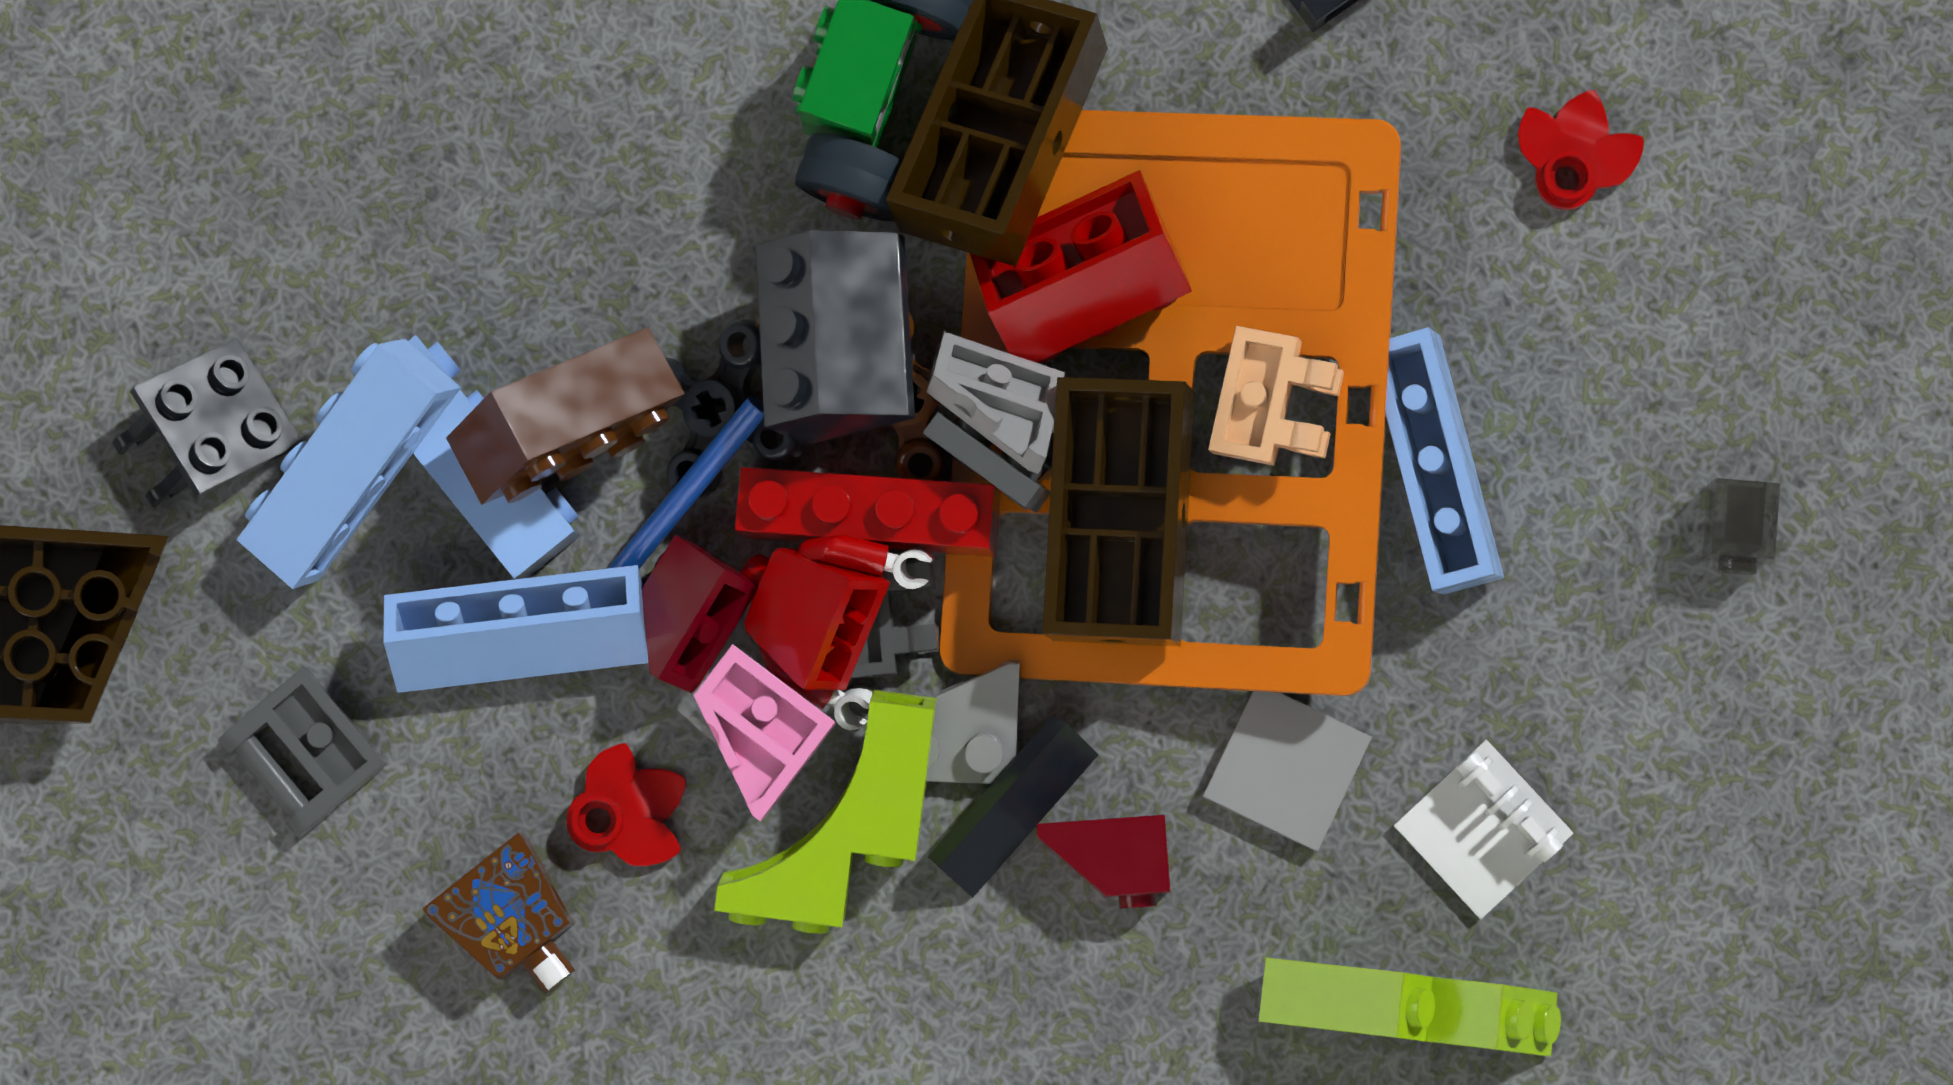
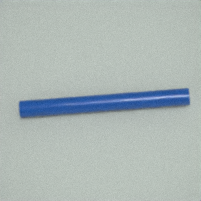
(691, 485)

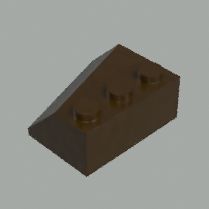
(66, 617)

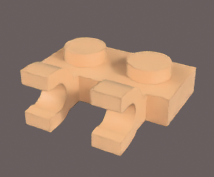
(1257, 395)

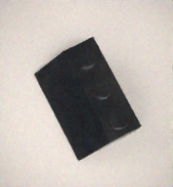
(834, 333)

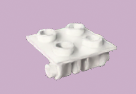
(1483, 829)

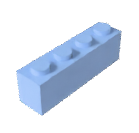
(347, 461)
(1438, 465)
(518, 533)
(515, 629)

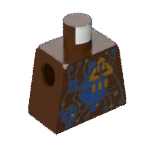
(508, 915)

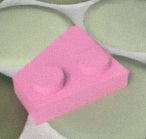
(759, 727)

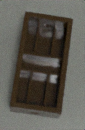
(997, 126)
(1118, 511)

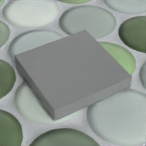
(1287, 767)

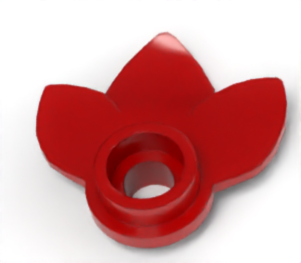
(1579, 142)
(636, 805)

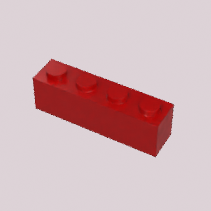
(872, 508)

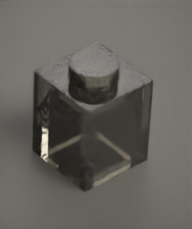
(1740, 524)

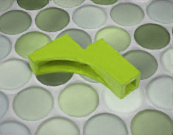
(873, 817)
(1409, 1006)

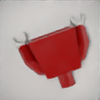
(818, 612)

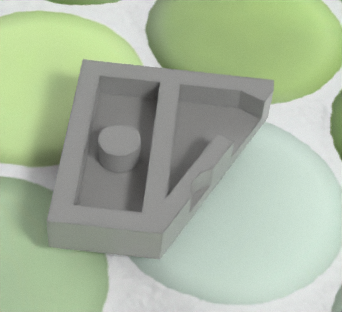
(998, 396)
(976, 727)

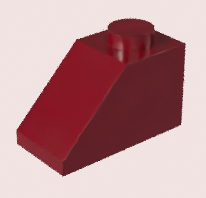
(691, 612)
(1114, 855)

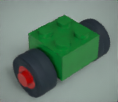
(852, 93)

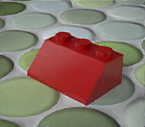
(1083, 272)

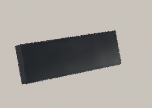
(1013, 805)

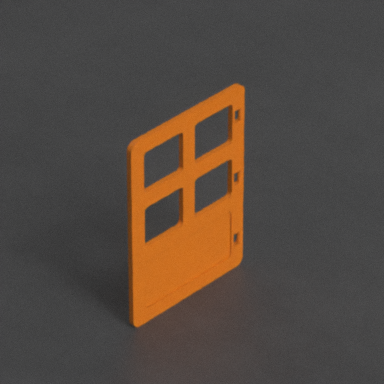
(1271, 246)

